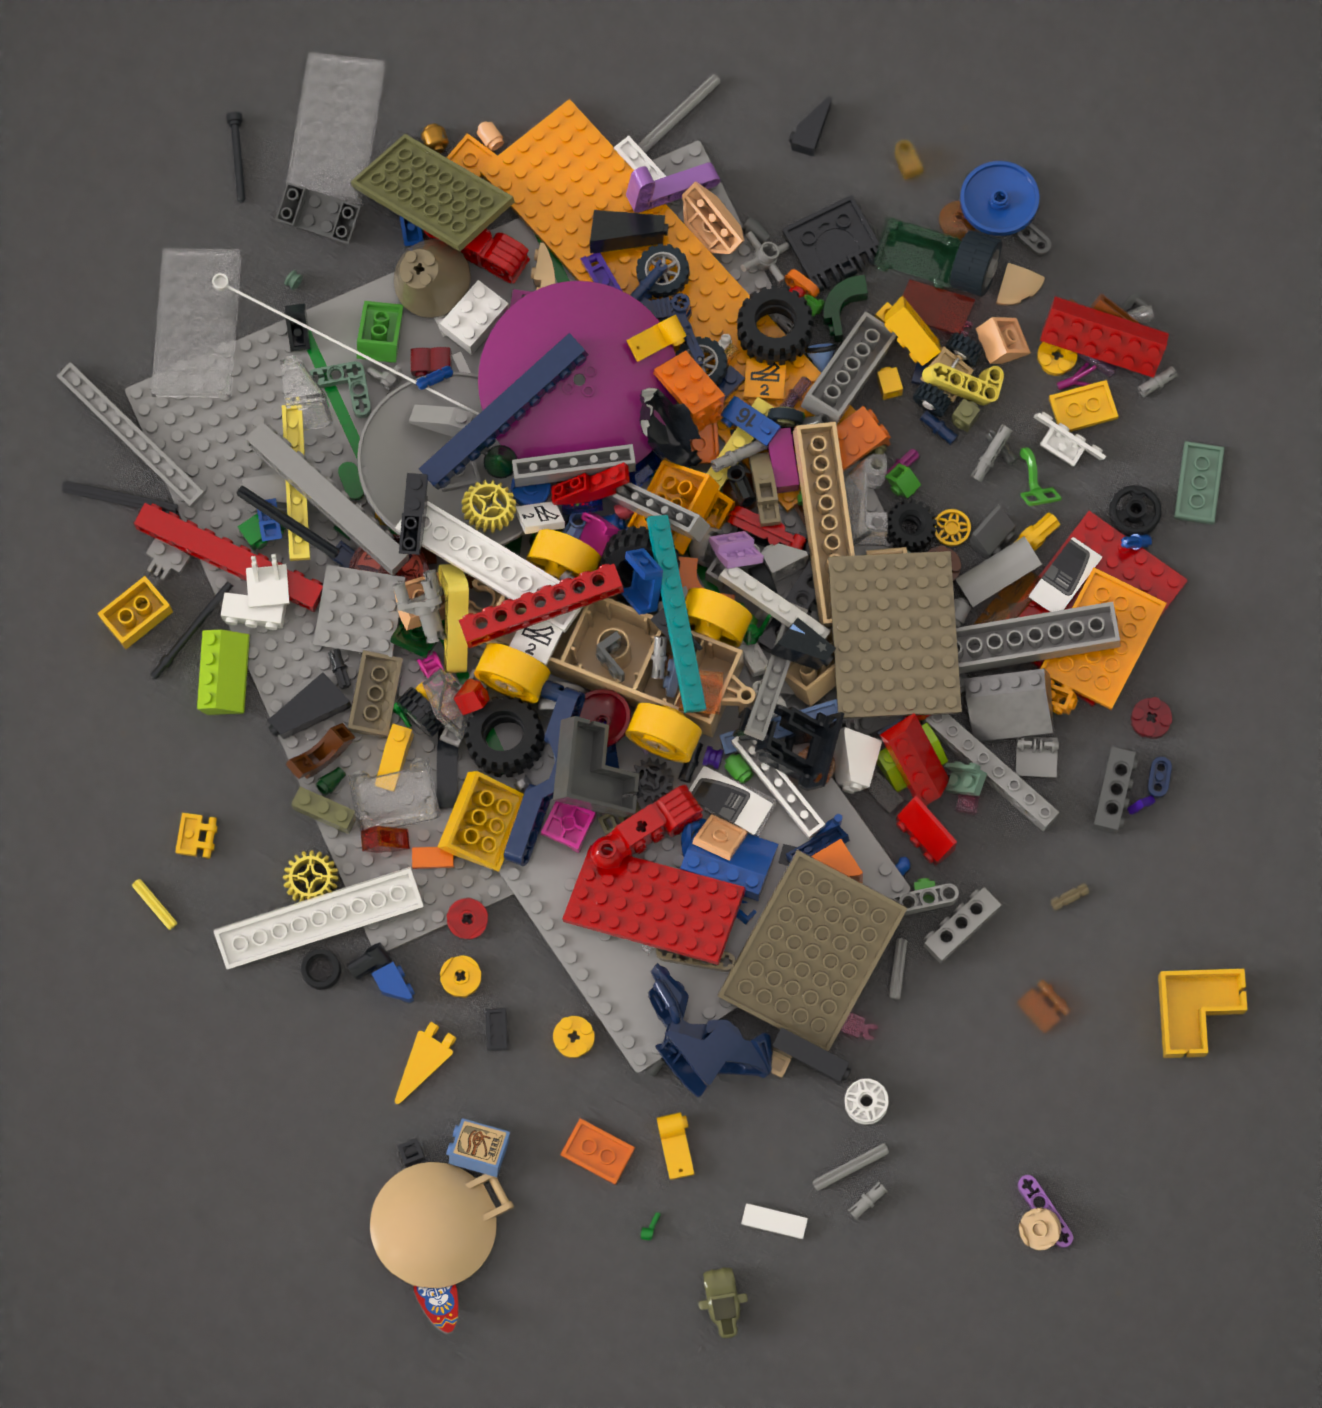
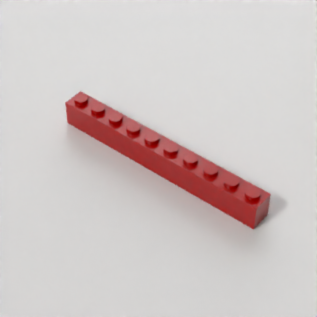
(220, 552)

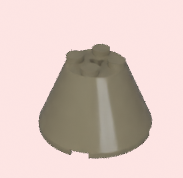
(431, 278)

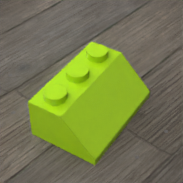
(889, 768)

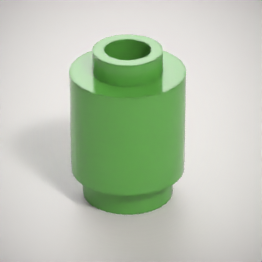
(738, 768)

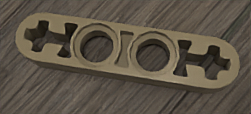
(697, 963)

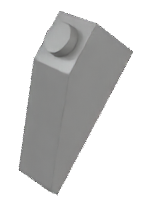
(440, 418)

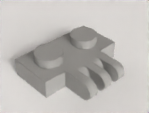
(166, 559)

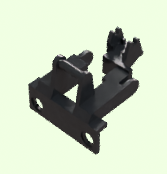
(804, 730)

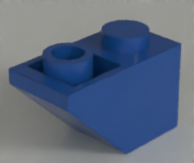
(391, 983)

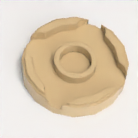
(1040, 1228)

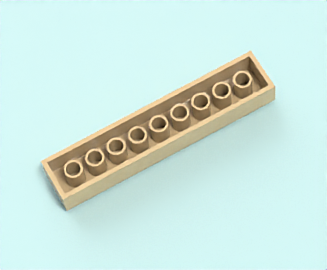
(823, 505)

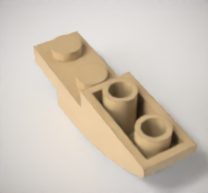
(543, 272)

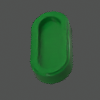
(350, 480)

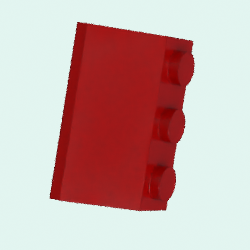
(926, 831)

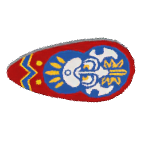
(439, 1306)

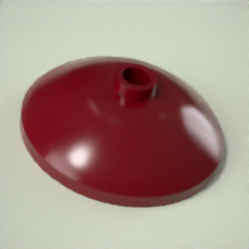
(608, 706)

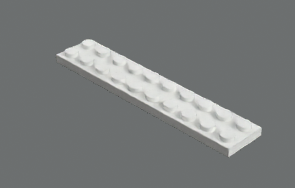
(487, 560)
(318, 918)

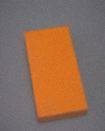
(431, 858)

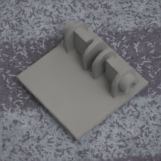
(1037, 756)

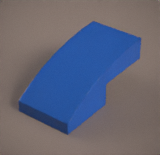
(268, 527)

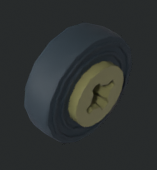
(786, 416)

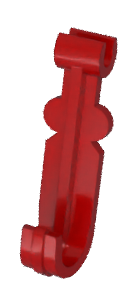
(776, 534)

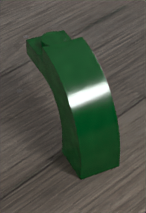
(844, 293)

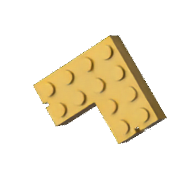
(1187, 1000)

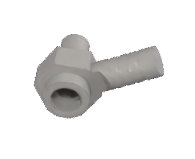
(388, 380)

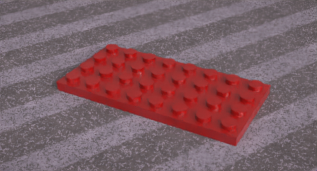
(656, 906)

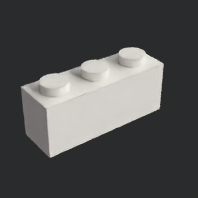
(236, 610)

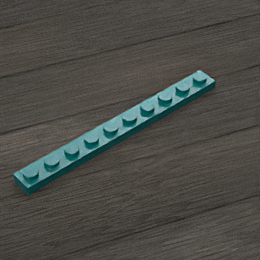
(676, 615)

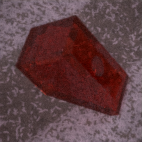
(384, 839)

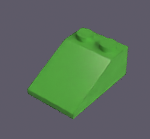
(380, 331)

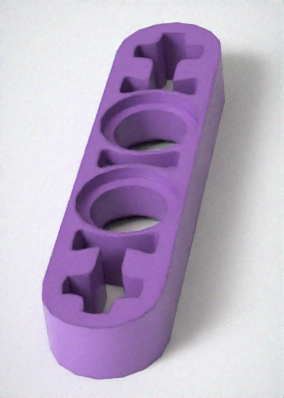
(1048, 1205)

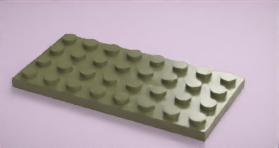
(432, 192)

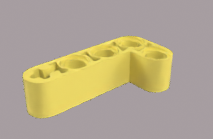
(940, 374)

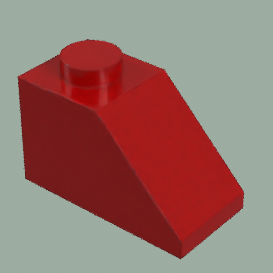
(471, 697)

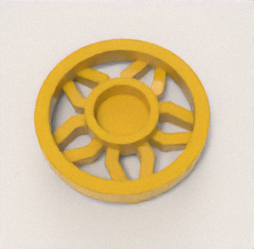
(952, 527)

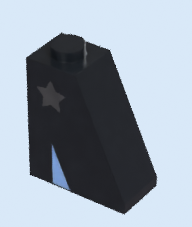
(804, 646)

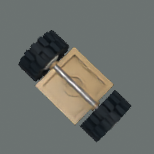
(959, 354)

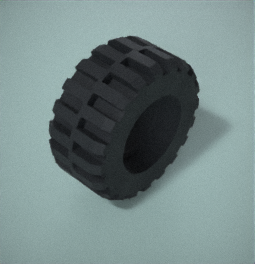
(779, 302)
(625, 541)
(510, 760)

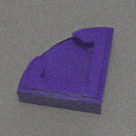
(1144, 802)

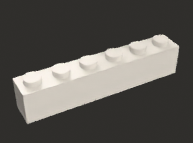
(781, 789)

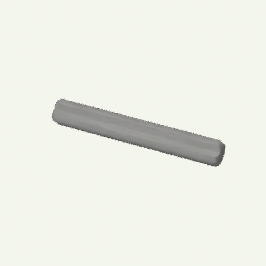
(850, 1167)

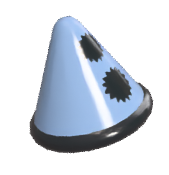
(821, 354)

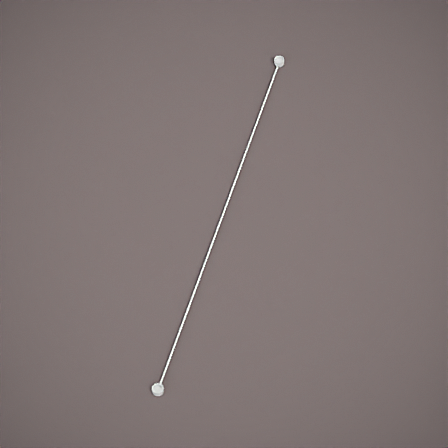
(221, 283)

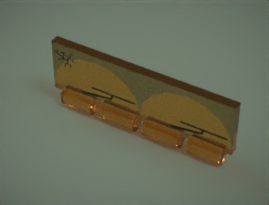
(1013, 601)

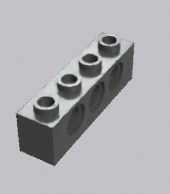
(1117, 759)

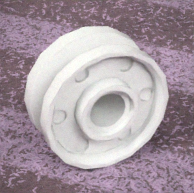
(869, 1114)

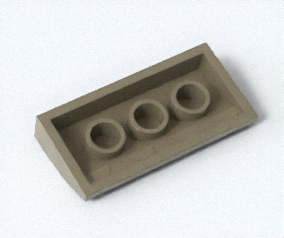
(374, 694)

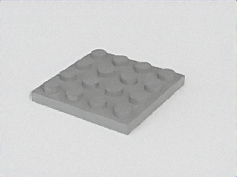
(357, 611)

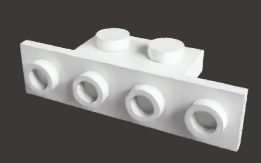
(1065, 444)

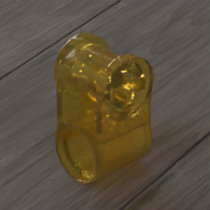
(908, 162)

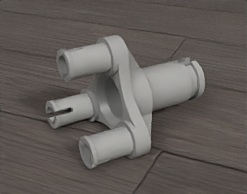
(424, 606)

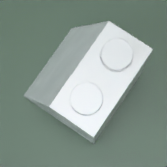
(855, 760)

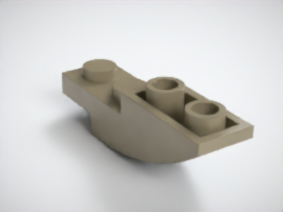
(765, 489)

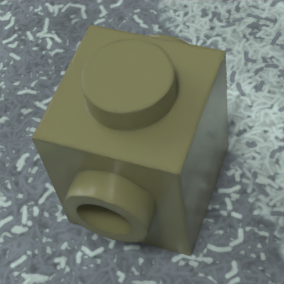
(965, 415)

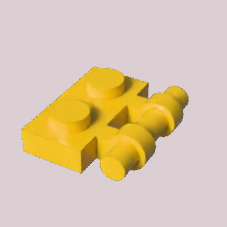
(189, 835)

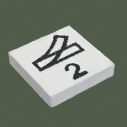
(539, 517)
(537, 640)

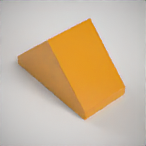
(719, 510)

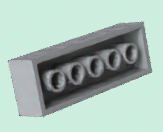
(849, 368)

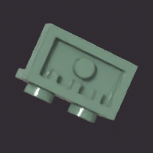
(965, 778)

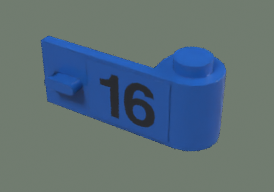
(749, 420)

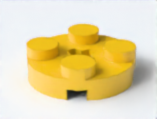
(1053, 366)
(464, 987)
(568, 1026)

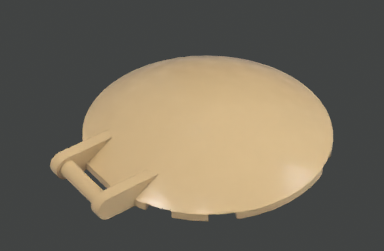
(435, 1224)

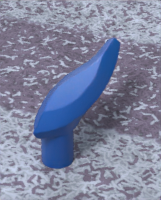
(837, 820)
(686, 835)

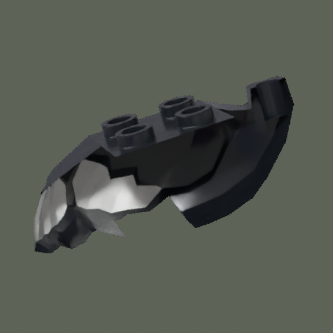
(672, 440)

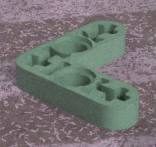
(352, 380)

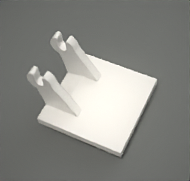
(267, 584)

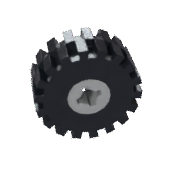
(419, 711)

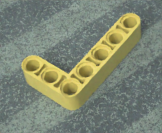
(456, 606)

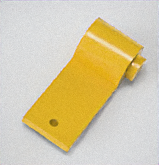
(657, 337)
(675, 1145)

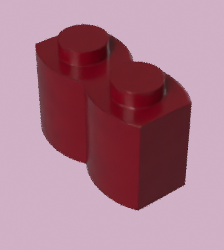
(429, 360)

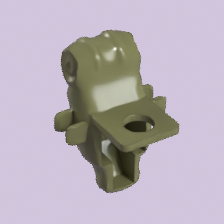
(722, 1300)

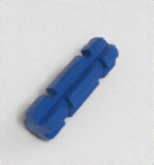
(434, 377)

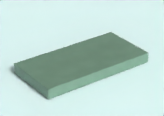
(1199, 482)

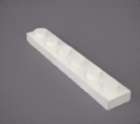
(768, 599)

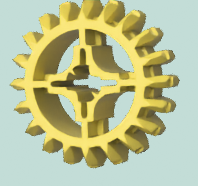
(495, 515)
(310, 860)

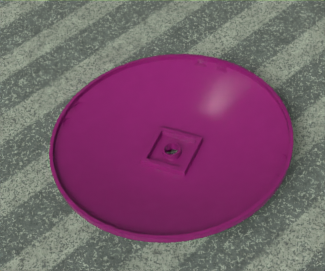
(573, 416)

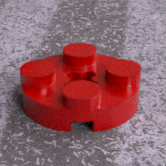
(466, 930)

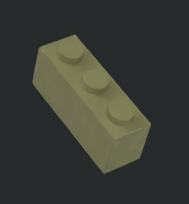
(324, 810)

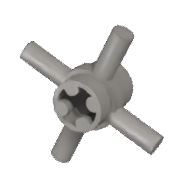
(765, 256)

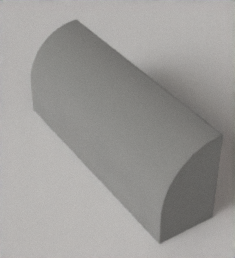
(998, 571)

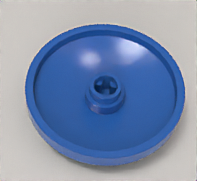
(999, 198)

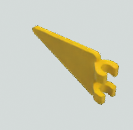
(424, 1059)

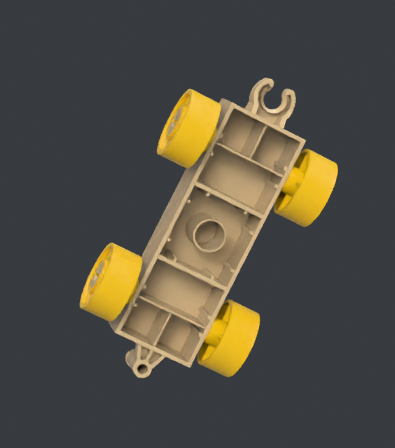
(657, 723)

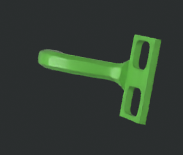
(1035, 490)

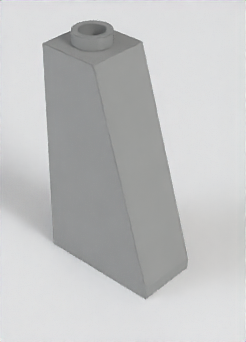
(271, 487)

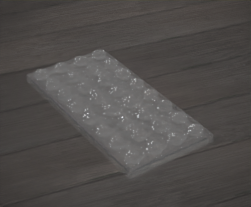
(336, 124)
(196, 324)

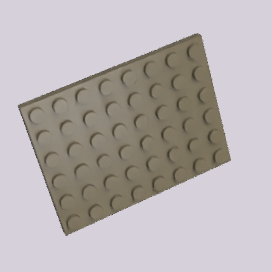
(894, 635)
(812, 950)

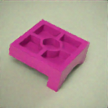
(597, 531)
(568, 825)

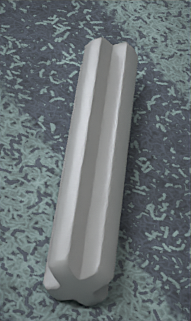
(898, 968)

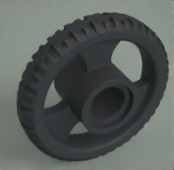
(1137, 493)

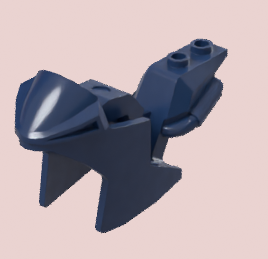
(703, 1050)

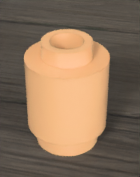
(490, 135)

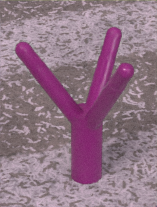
(1073, 380)

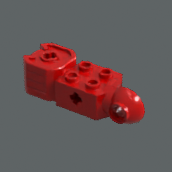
(497, 255)
(665, 815)

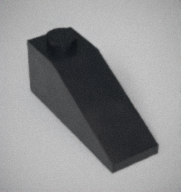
(810, 129)

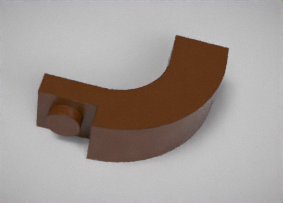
(323, 753)

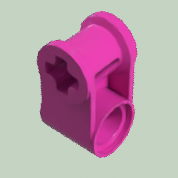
(430, 665)

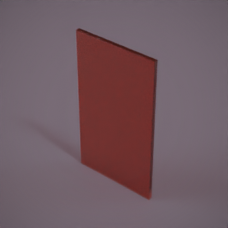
(938, 306)

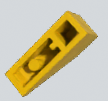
(395, 749)

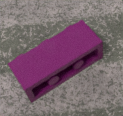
(784, 461)

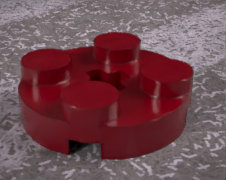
(1154, 707)

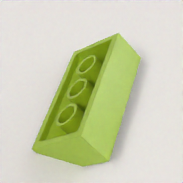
(223, 672)

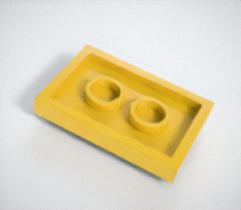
(1084, 406)

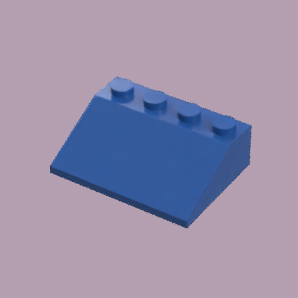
(746, 867)

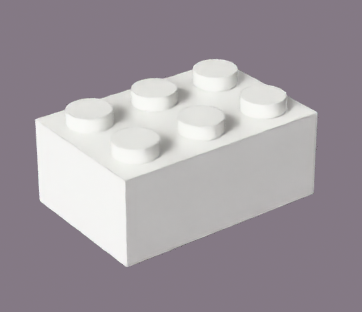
(474, 317)

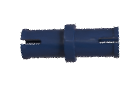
(938, 427)

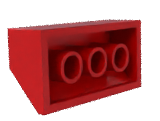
(916, 759)

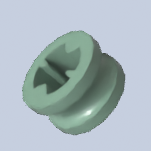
(293, 280)

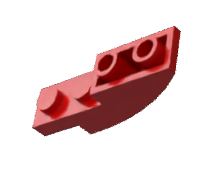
(590, 488)

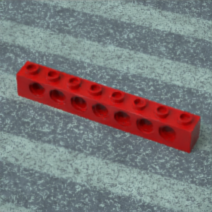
(553, 608)

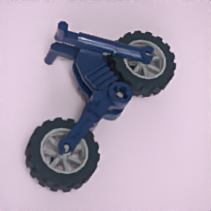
(658, 284)

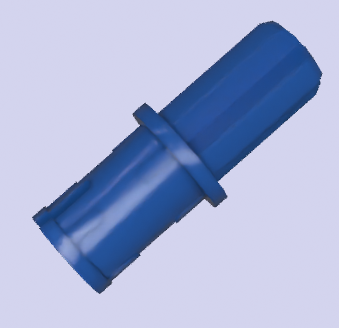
(1136, 541)

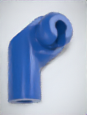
(903, 865)

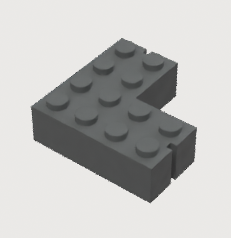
(582, 773)

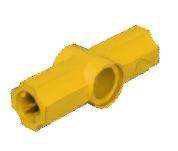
(1040, 531)

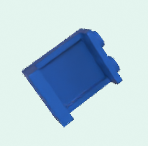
(646, 582)

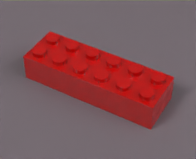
(1104, 337)

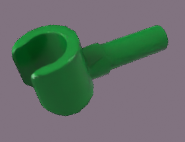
(397, 710)
(647, 1233)

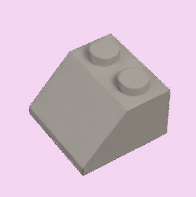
(783, 560)

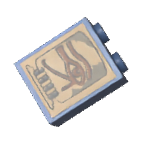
(478, 1147)

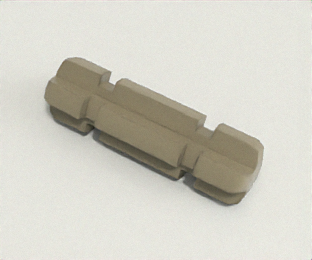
(1069, 896)

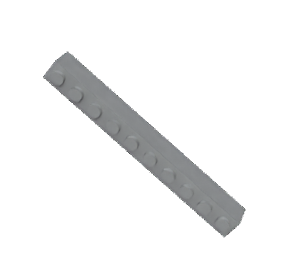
(326, 497)

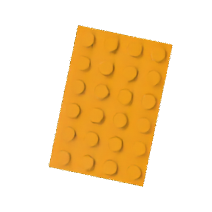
(1104, 672)

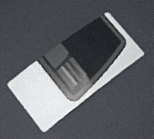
(1065, 576)
(730, 799)

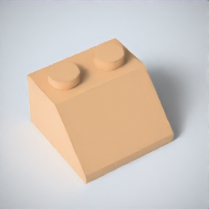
(1002, 340)

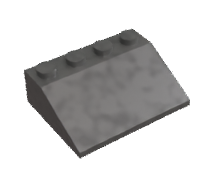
(1010, 705)

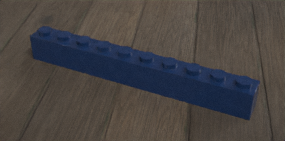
(504, 411)

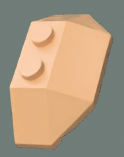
(711, 220)

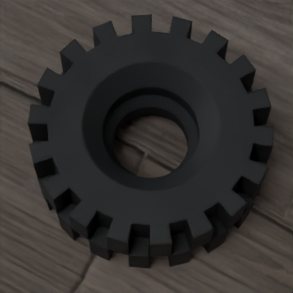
(919, 516)

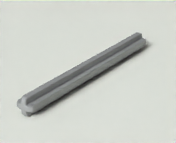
(679, 113)

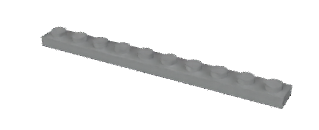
(131, 434)

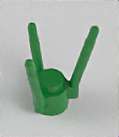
(753, 632)

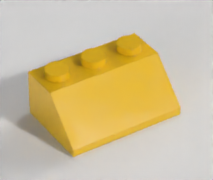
(912, 332)

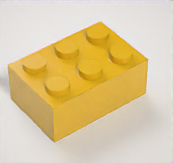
(135, 612)

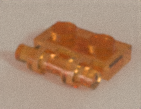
(1039, 1011)

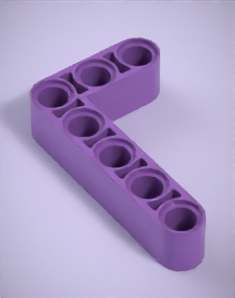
(646, 193)

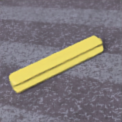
(154, 904)

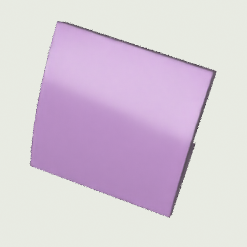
(735, 549)

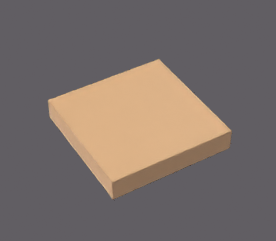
(720, 837)

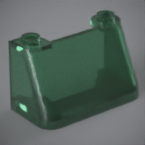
(917, 251)

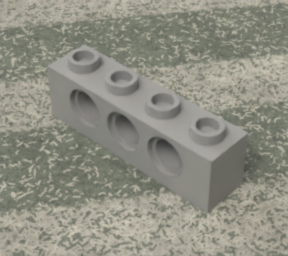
(941, 950)

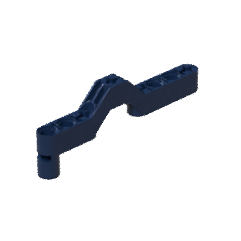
(537, 797)

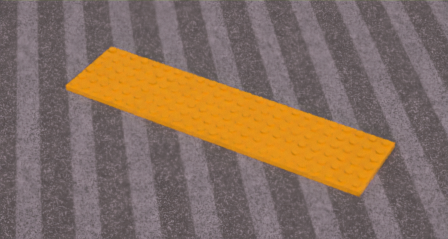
(570, 170)

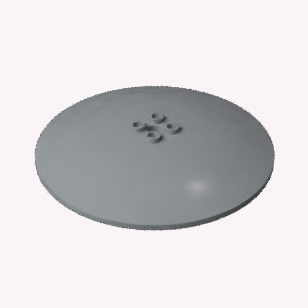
(395, 447)

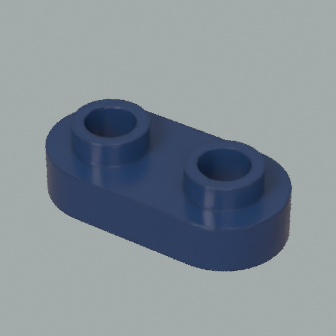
(1159, 778)

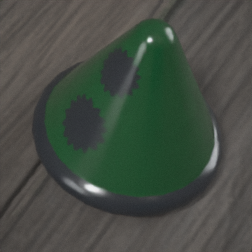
(499, 461)

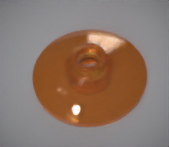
(952, 225)

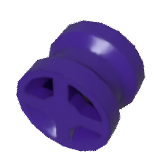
(713, 757)

